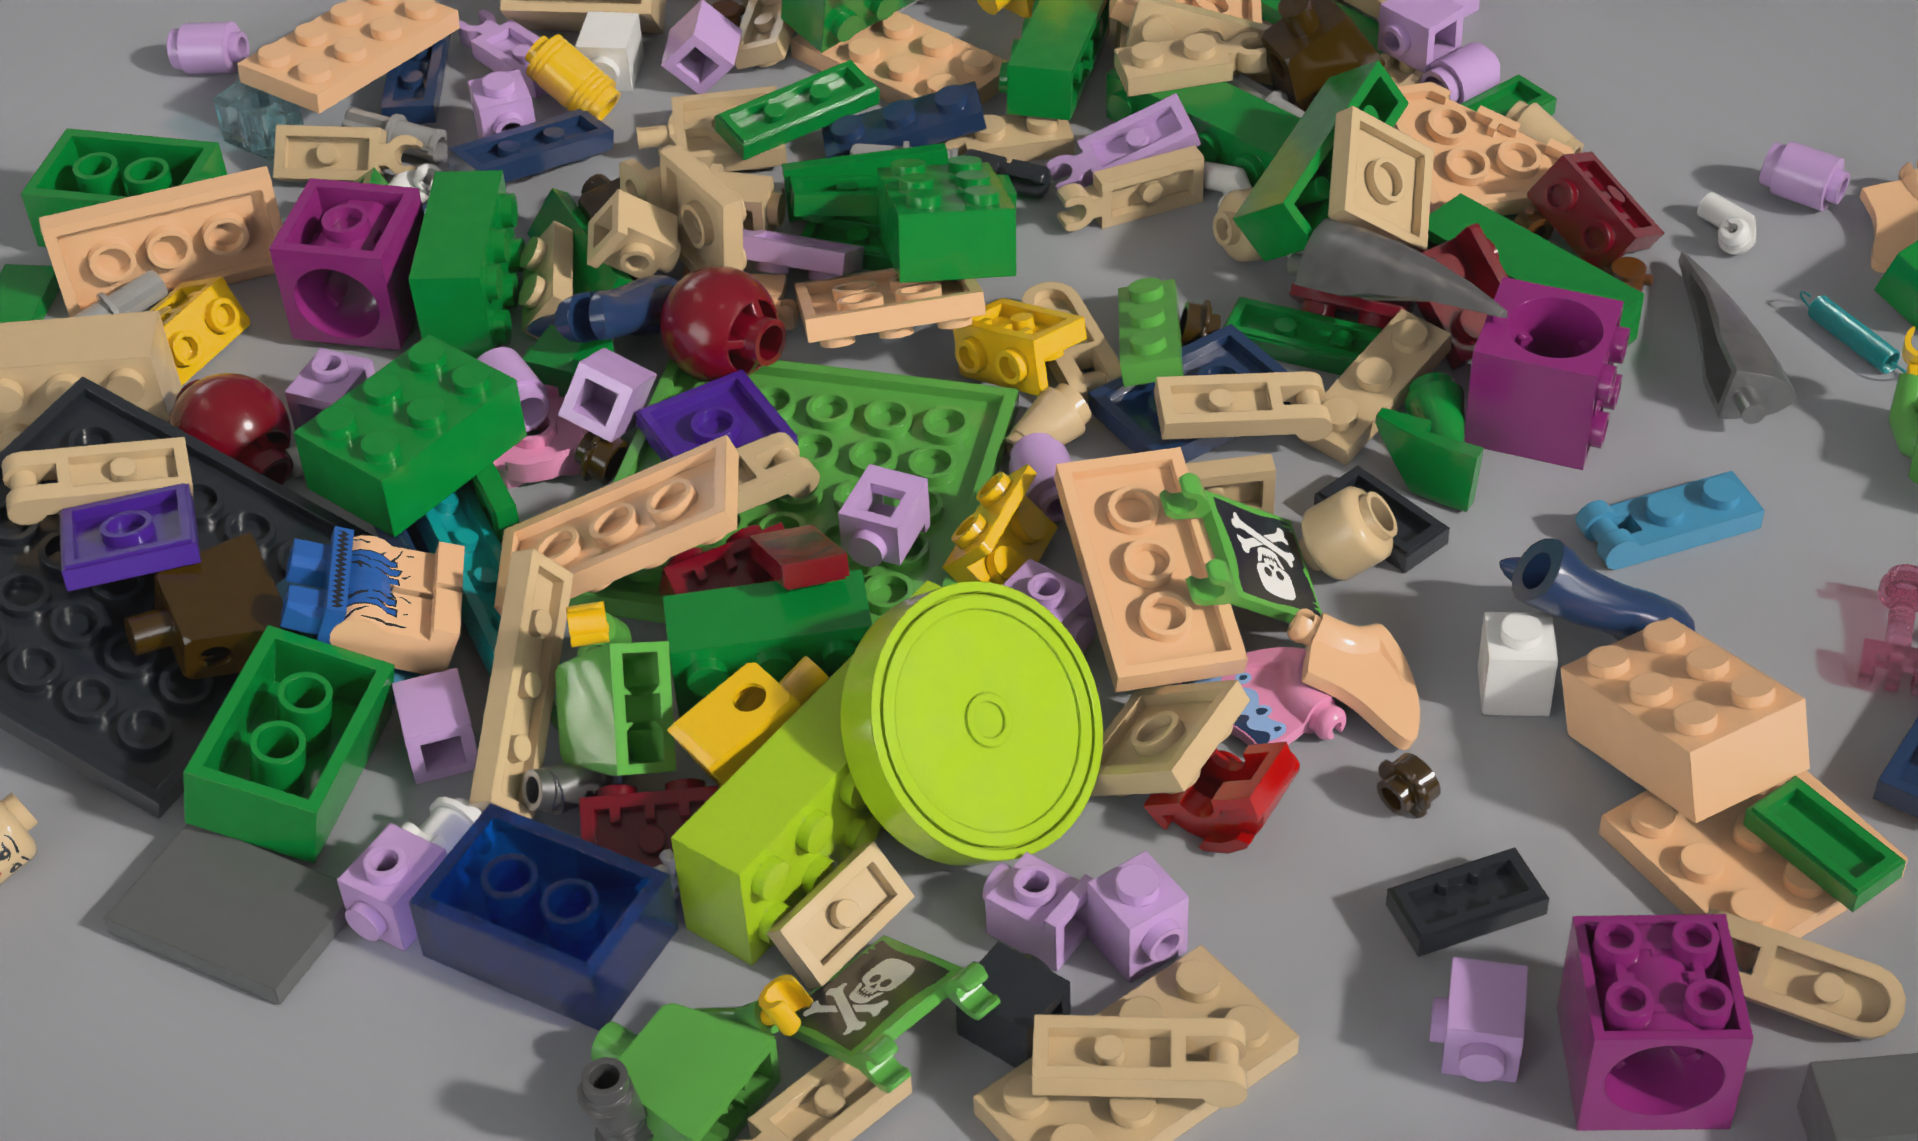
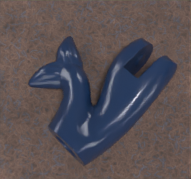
(610, 313)
(1560, 584)

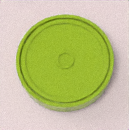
(972, 724)

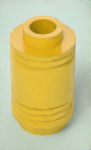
(571, 77)

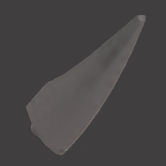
(1375, 268)
(1736, 360)

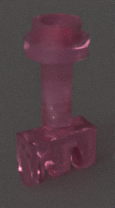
(1900, 594)

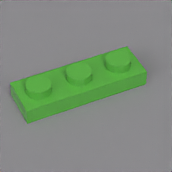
(1149, 331)

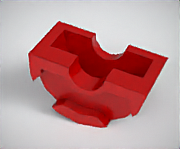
(1229, 797)

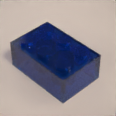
(545, 916)

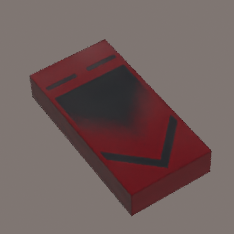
(799, 556)

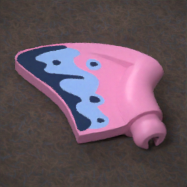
(1280, 702)

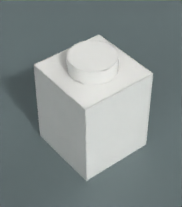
(613, 45)
(1517, 663)

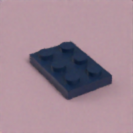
(1132, 409)

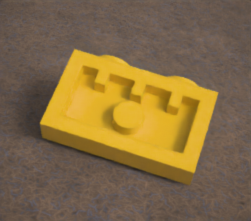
(200, 322)
(1014, 343)
(1001, 531)

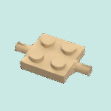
(694, 129)

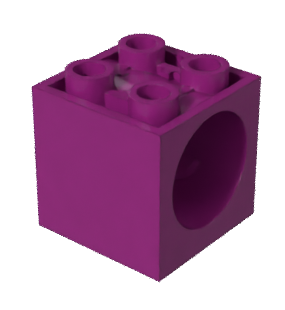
(349, 263)
(1546, 374)
(1653, 1022)

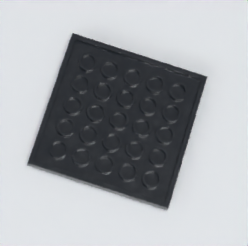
(67, 656)

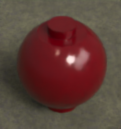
(720, 324)
(239, 420)

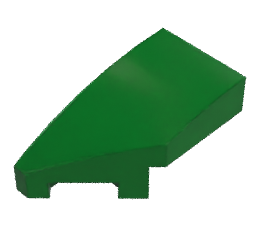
(1431, 463)

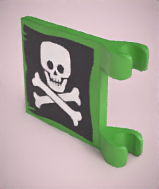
(1254, 553)
(880, 999)

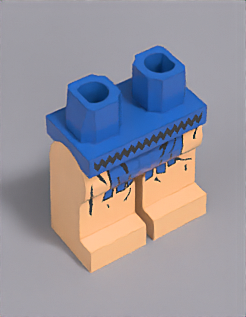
(377, 598)

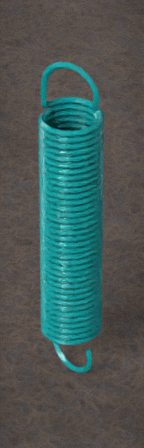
(1853, 333)

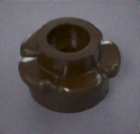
(1198, 321)
(599, 457)
(1407, 785)

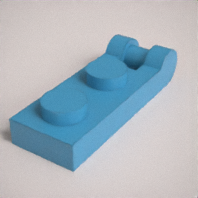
(1670, 520)

